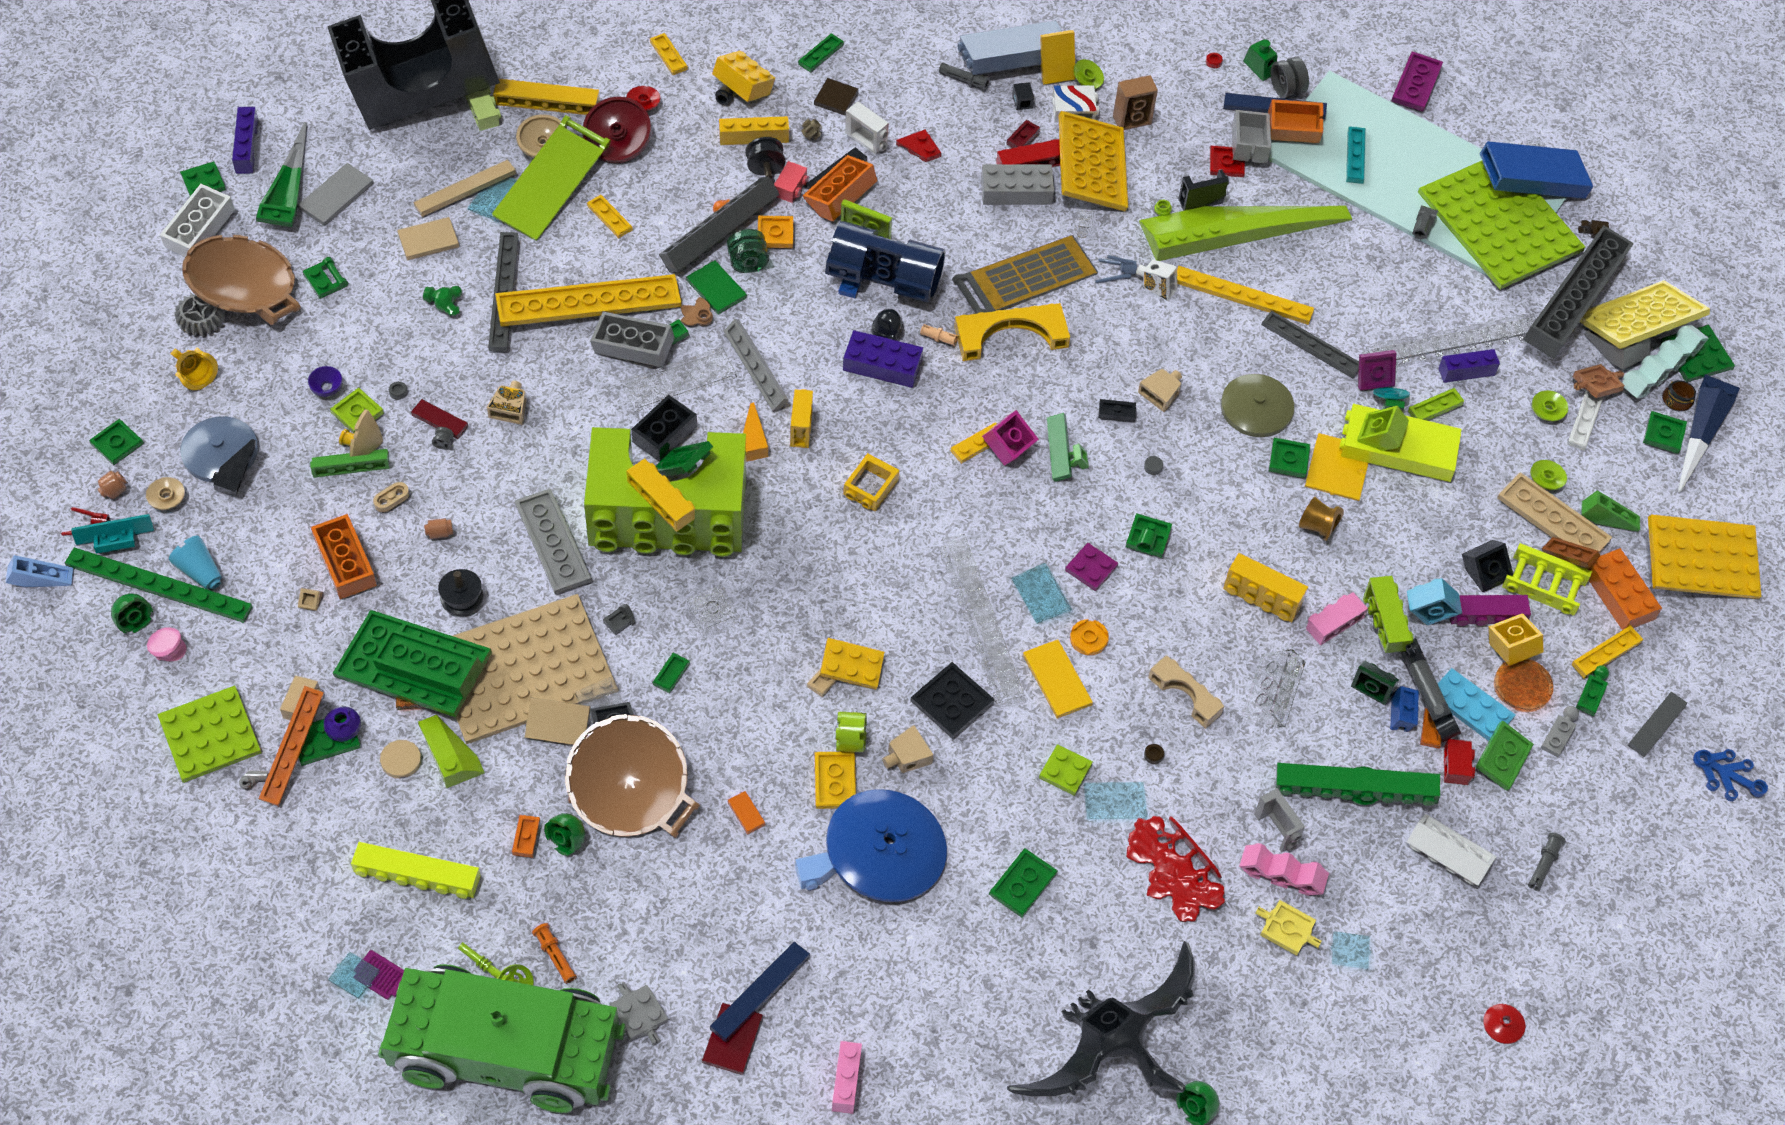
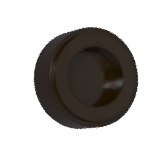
(1154, 754)

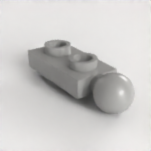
(1560, 731)

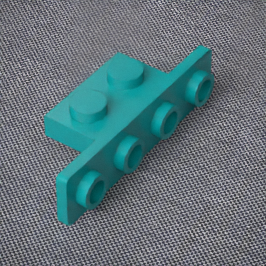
(113, 534)

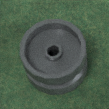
(1289, 77)

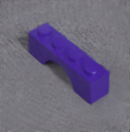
(243, 147)

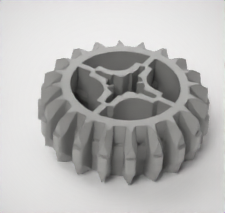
(192, 322)

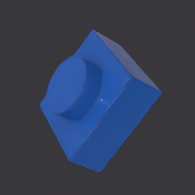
(849, 288)

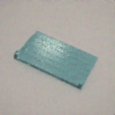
(490, 197)
(1041, 593)
(1115, 800)

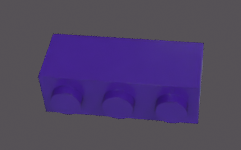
(1469, 365)

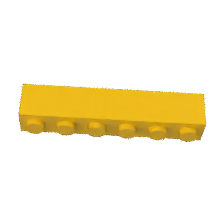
(545, 96)

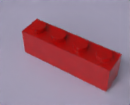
(1035, 154)

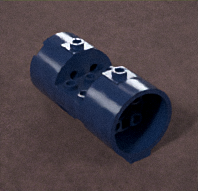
(910, 268)

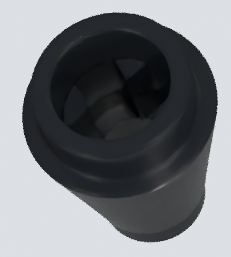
(723, 95)

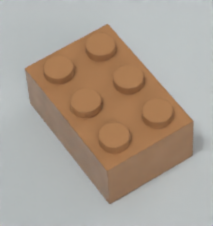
(1135, 102)

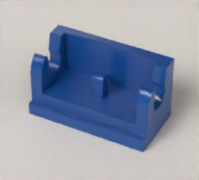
(1404, 708)

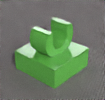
(1080, 457)

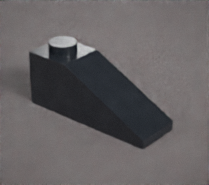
(232, 472)

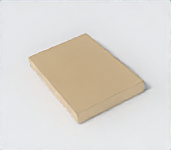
(428, 238)
(556, 720)

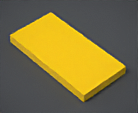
(1057, 678)

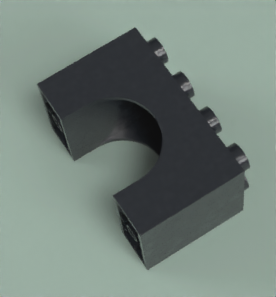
(416, 73)

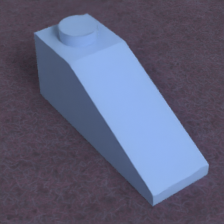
(37, 573)
(814, 870)

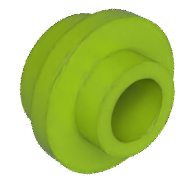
(1163, 207)

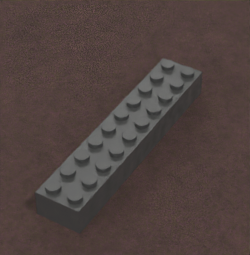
(1578, 292)

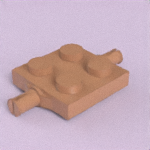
(1598, 380)

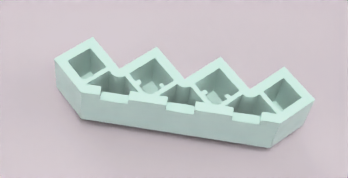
(1670, 357)

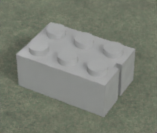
(1251, 136)

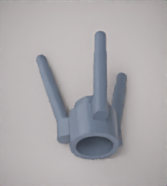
(1127, 266)

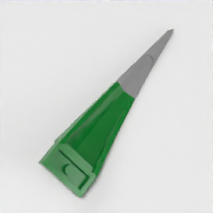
(281, 199)

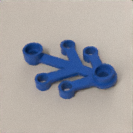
(1727, 772)

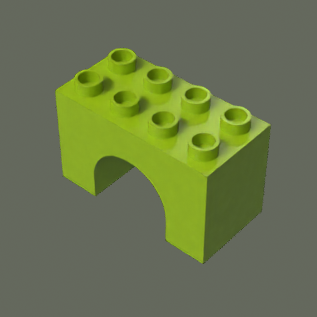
(623, 518)

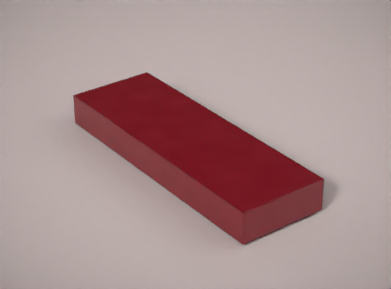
(439, 418)

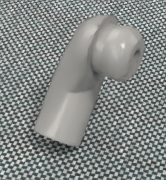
(252, 777)

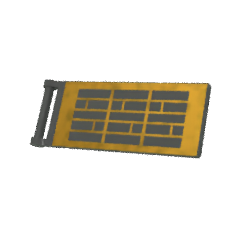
(1027, 275)

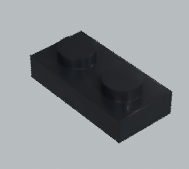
(1117, 410)

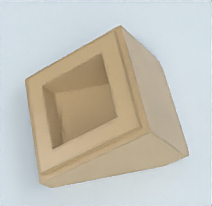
(309, 599)

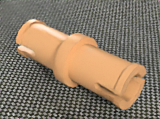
(939, 334)

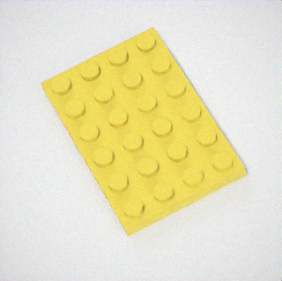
(1643, 314)

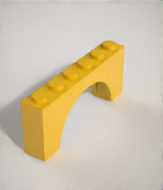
(1044, 320)

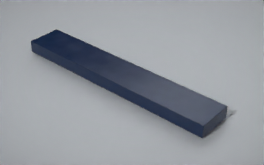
(1254, 103)
(759, 991)

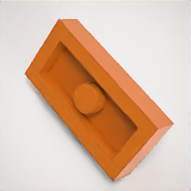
(526, 836)

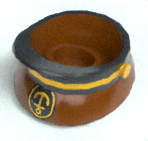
(1679, 395)

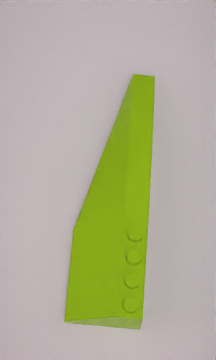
(1226, 226)

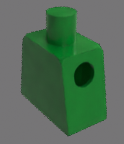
(1260, 59)

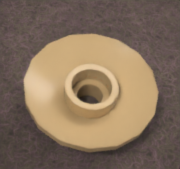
(165, 487)

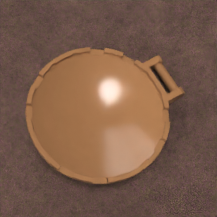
(241, 276)
(628, 777)

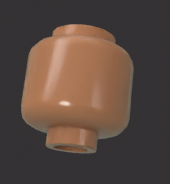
(112, 484)

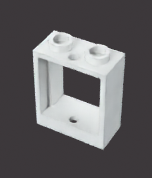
(860, 115)

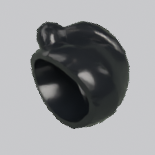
(887, 324)

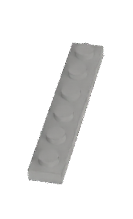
(755, 365)

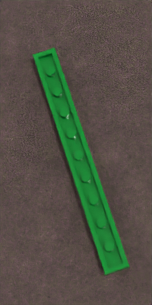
(158, 585)

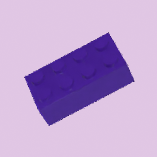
(882, 358)

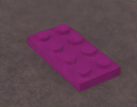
(1417, 81)

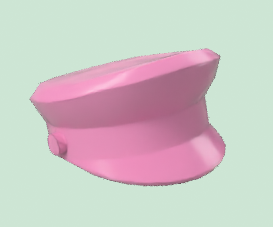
(166, 644)

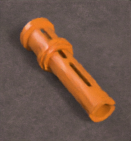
(550, 945)

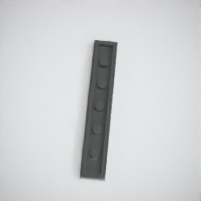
(1311, 344)

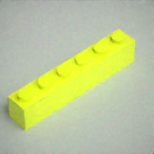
(415, 870)

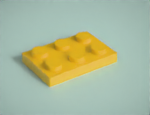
(851, 663)

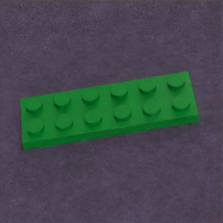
(683, 459)

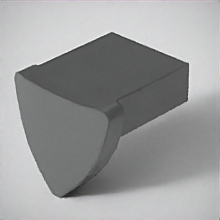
(620, 619)

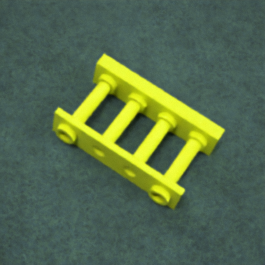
(1553, 565)

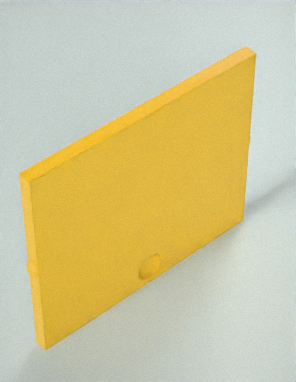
(1335, 473)

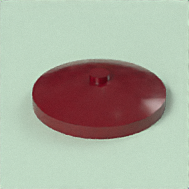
(623, 123)

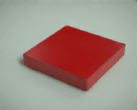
(1222, 158)

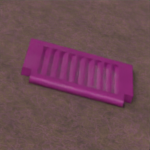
(388, 978)

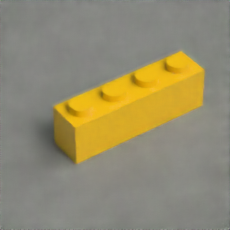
(744, 130)
(661, 494)

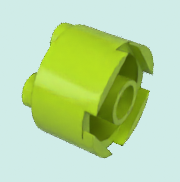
(851, 732)

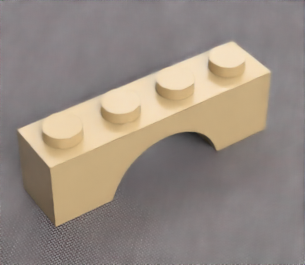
(1169, 675)

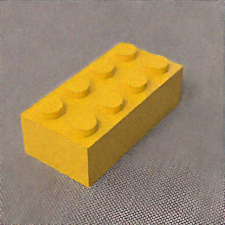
(1265, 587)

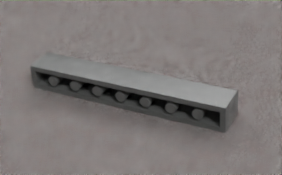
(719, 224)

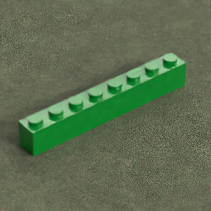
(1358, 783)

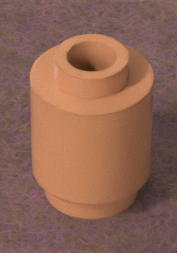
(438, 528)

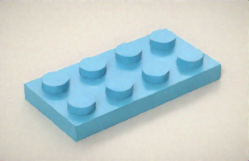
(1473, 705)

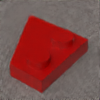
(920, 145)

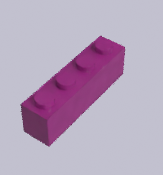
(1490, 609)

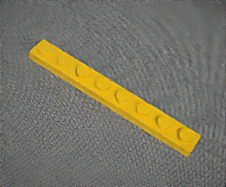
(1244, 295)

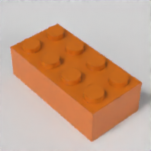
(343, 556)
(1623, 590)

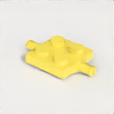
(1288, 927)

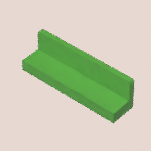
(344, 464)

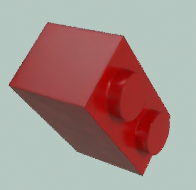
(1458, 762)

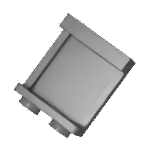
(1283, 816)

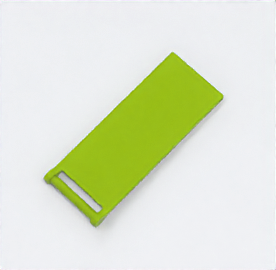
(550, 179)

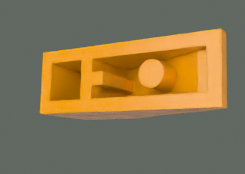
(755, 439)

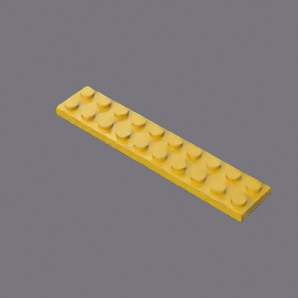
(587, 300)

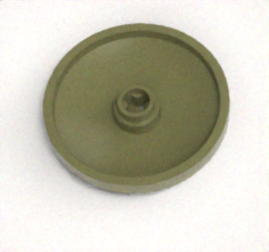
(1257, 405)

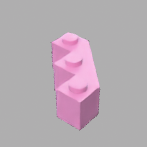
(1284, 870)

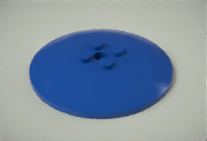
(883, 869)

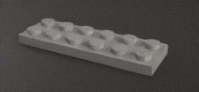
(552, 541)

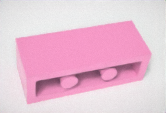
(1336, 618)
(846, 1077)

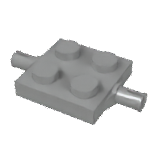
(639, 1013)

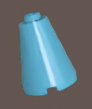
(196, 562)

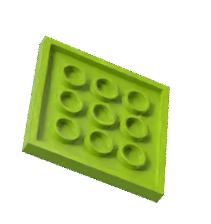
(209, 734)

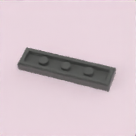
(1657, 724)

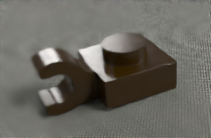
(1591, 227)

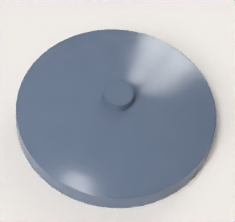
(214, 443)

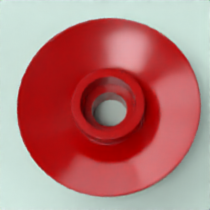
(645, 95)
(1498, 1029)

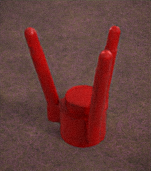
(95, 518)

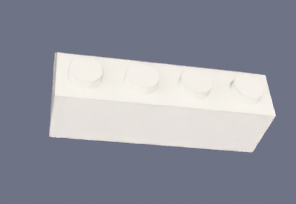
(1451, 850)

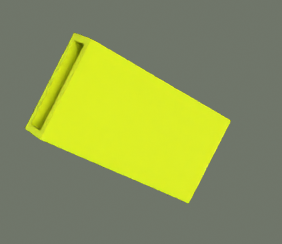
(1425, 449)

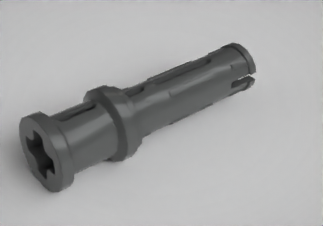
(976, 80)
(1549, 854)

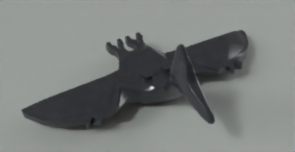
(1119, 1030)

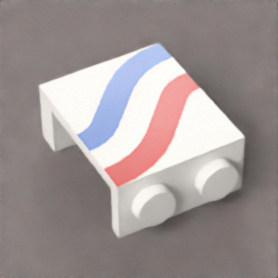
(1075, 100)

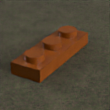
(1571, 552)

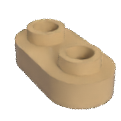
(390, 497)

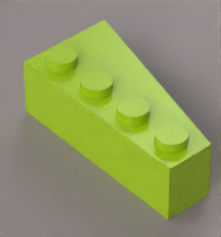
(1388, 613)

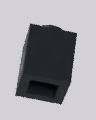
(1023, 96)

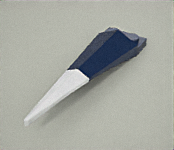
(1711, 408)

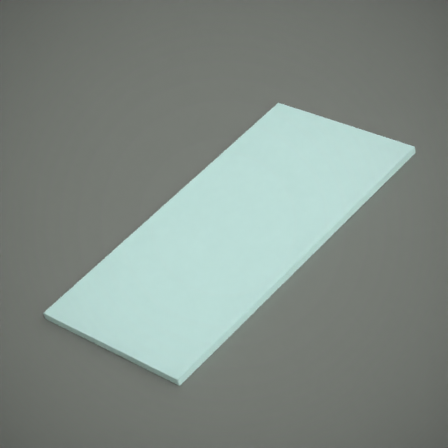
(1399, 159)

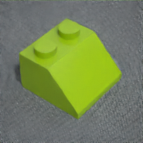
(1383, 428)

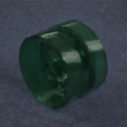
(747, 251)

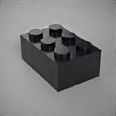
(664, 427)

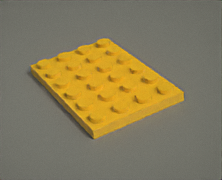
(1092, 161)
(1704, 556)

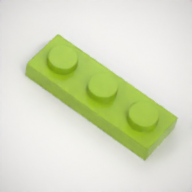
(1436, 405)

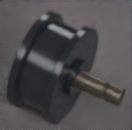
(765, 156)
(460, 592)

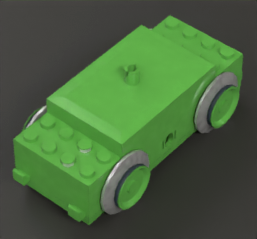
(518, 1033)

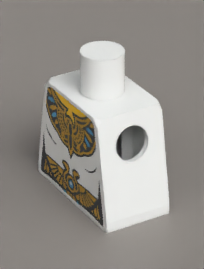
(1159, 278)

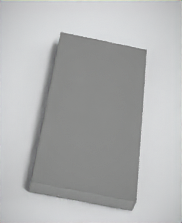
(335, 194)

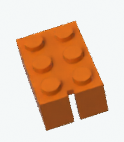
(1296, 121)

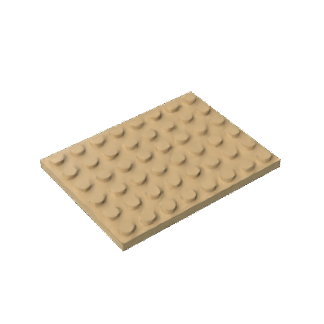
(533, 655)

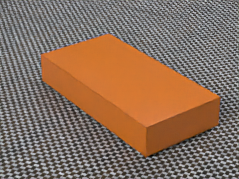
(1429, 733)
(746, 812)

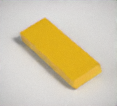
(668, 54)
(609, 216)

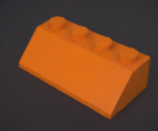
(844, 181)

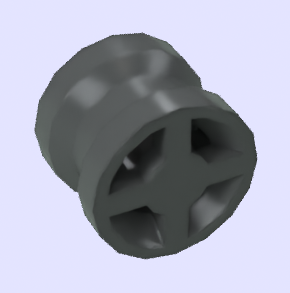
(442, 438)

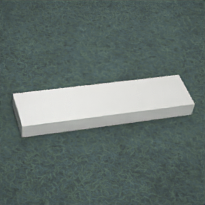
(1584, 421)

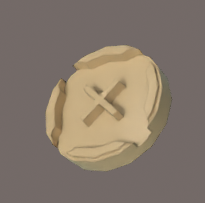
(400, 759)

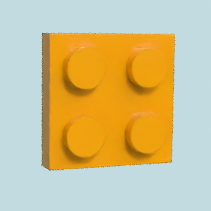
(777, 230)

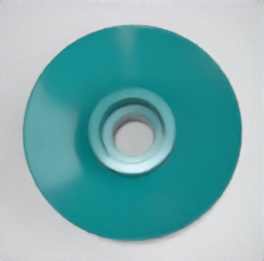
(1391, 393)

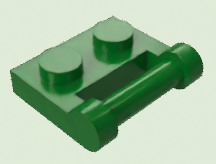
(320, 282)

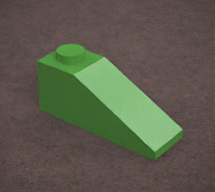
(1608, 512)

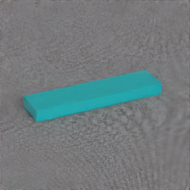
(1355, 155)

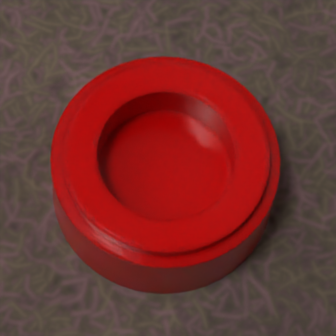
(1214, 60)

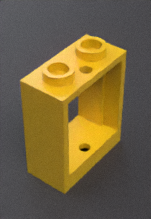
(801, 418)
(878, 468)

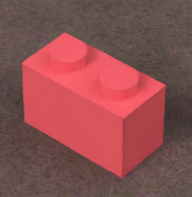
(791, 181)

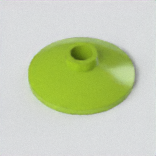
(1088, 73)
(1554, 401)
(1548, 474)

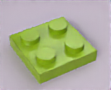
(352, 406)
(1065, 769)

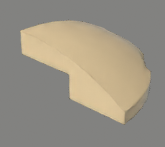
(366, 437)

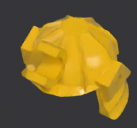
(195, 368)

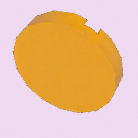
(1089, 637)

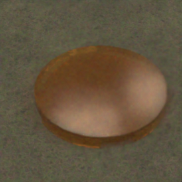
(1523, 685)

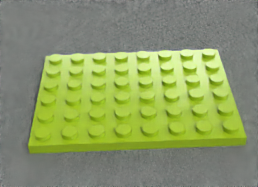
(1502, 230)

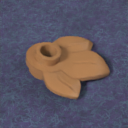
(694, 314)

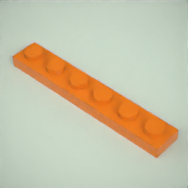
(291, 746)

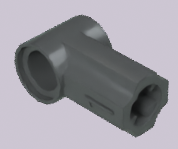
(1425, 218)

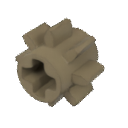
(811, 129)

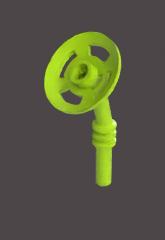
(488, 967)

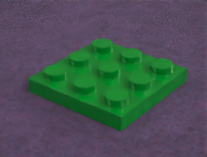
(1709, 360)

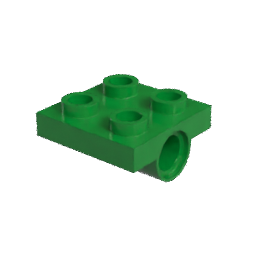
(1148, 535)

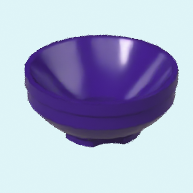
(322, 376)
(342, 731)

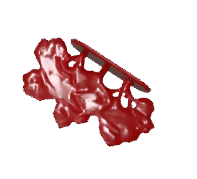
(1175, 873)

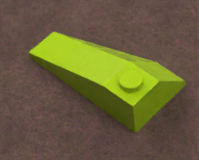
(452, 756)

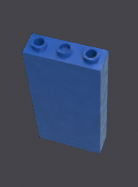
(1536, 170)

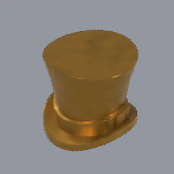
(1321, 518)

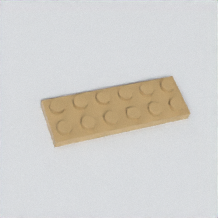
(1551, 514)

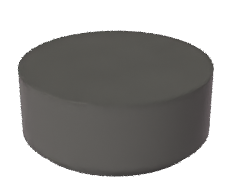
(398, 390)
(1153, 465)

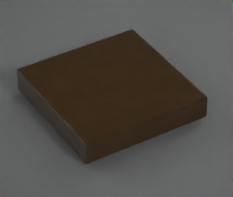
(836, 96)

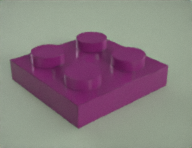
(1377, 370)
(1091, 566)

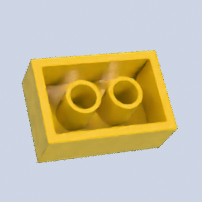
(743, 75)

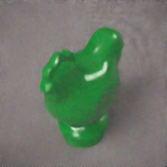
(443, 298)

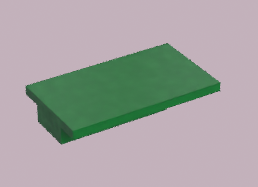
(412, 663)

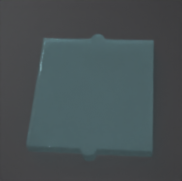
(1350, 950)
(354, 975)

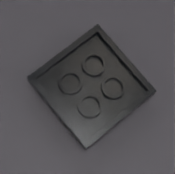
(952, 700)

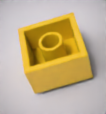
(1515, 639)

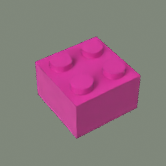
(1010, 437)

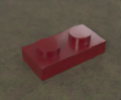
(1023, 135)

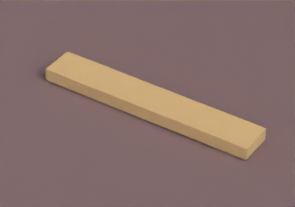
(464, 188)

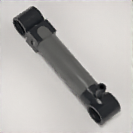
(1430, 691)

